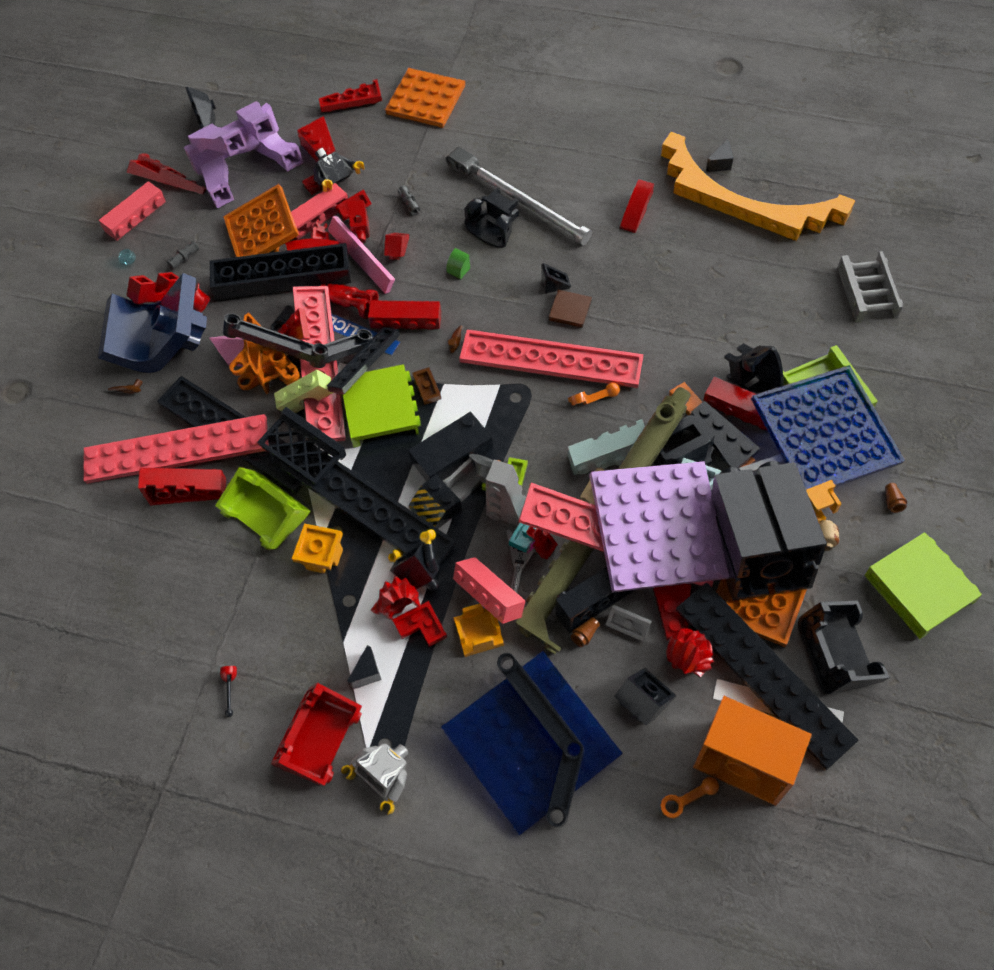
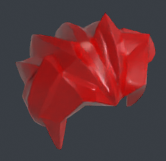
(395, 597)
(690, 652)

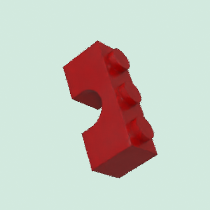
(144, 290)

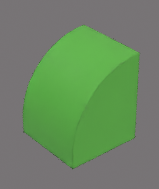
(458, 263)

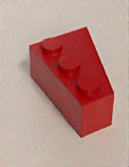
(316, 136)

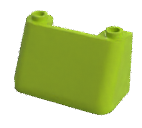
(262, 507)

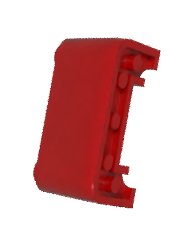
(316, 734)

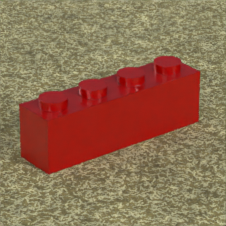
(405, 314)
(733, 401)

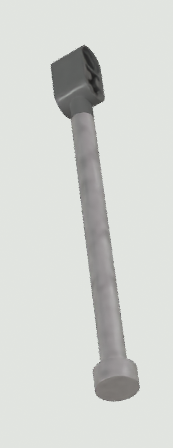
(467, 163)

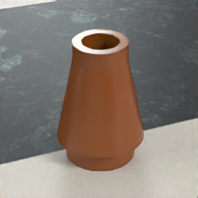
(895, 500)
(583, 634)

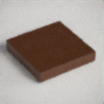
(570, 308)

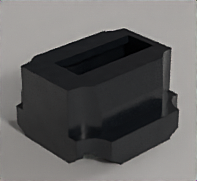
(697, 450)

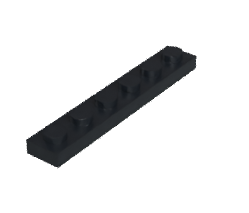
(363, 360)

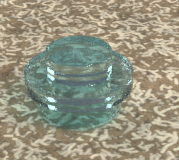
(127, 257)

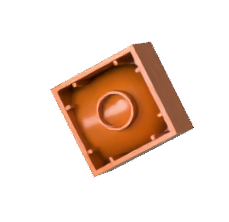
(752, 751)

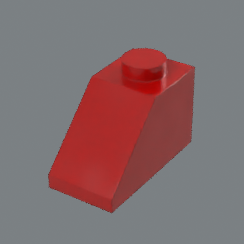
(395, 245)

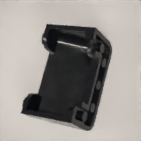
(836, 647)

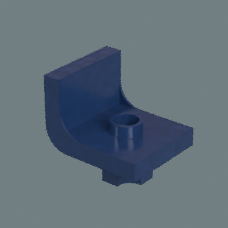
(151, 334)

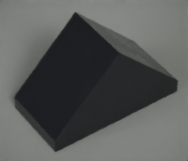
(721, 159)
(553, 279)
(365, 671)

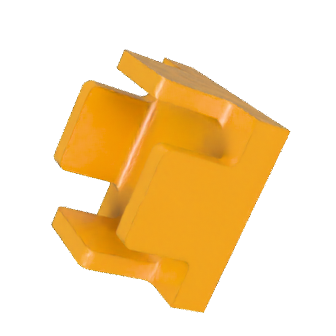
(823, 497)
(318, 548)
(478, 630)

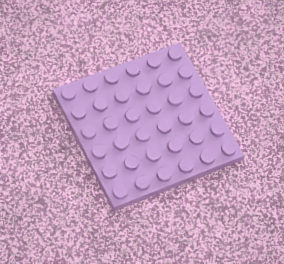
(658, 526)

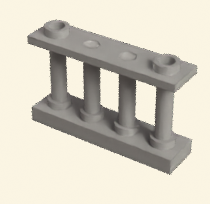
(856, 295)

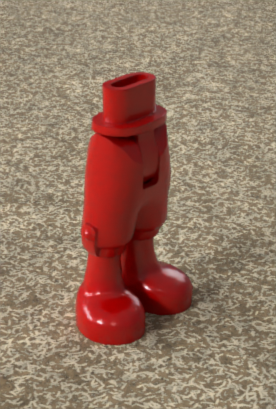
(349, 296)

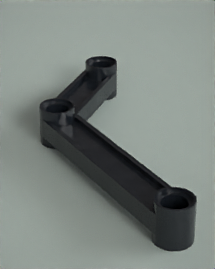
(316, 354)
(558, 730)

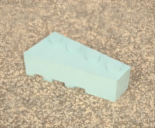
(605, 450)

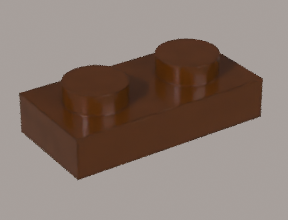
(426, 386)

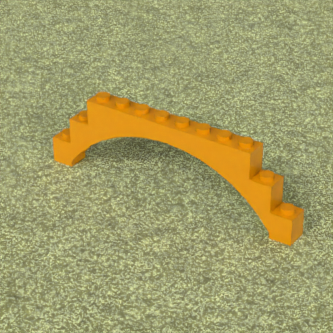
(780, 219)

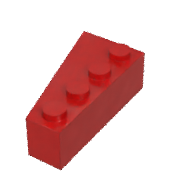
(180, 485)

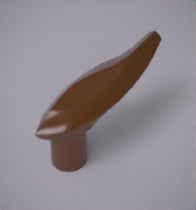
(455, 339)
(135, 388)

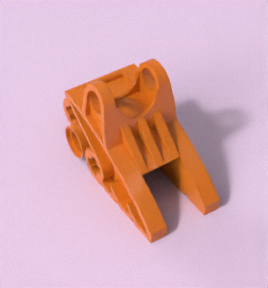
(262, 364)

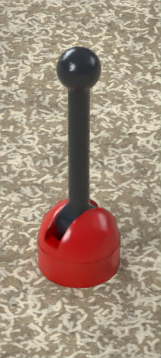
(228, 674)

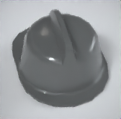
(482, 466)

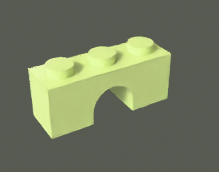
(310, 386)

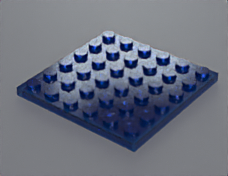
(828, 428)
(515, 752)

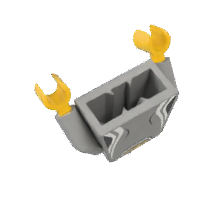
(382, 770)

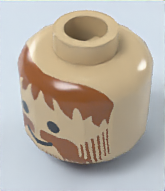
(831, 533)

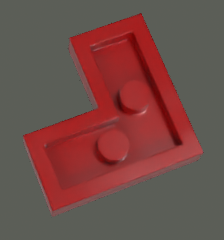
(421, 619)

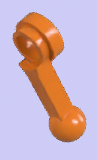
(611, 390)
(709, 786)

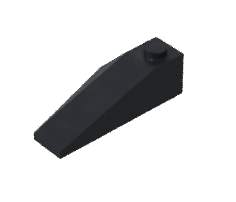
(202, 107)

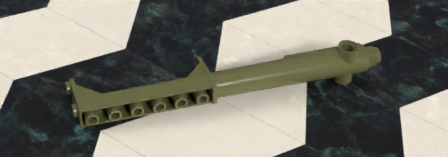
(574, 554)

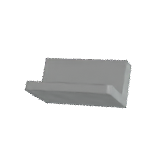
(463, 480)

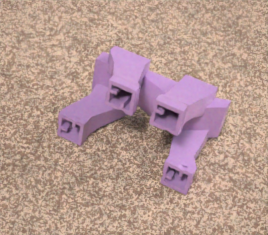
(253, 130)

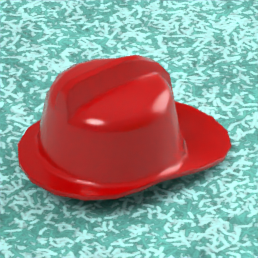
(201, 299)

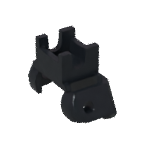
(493, 224)
(759, 362)

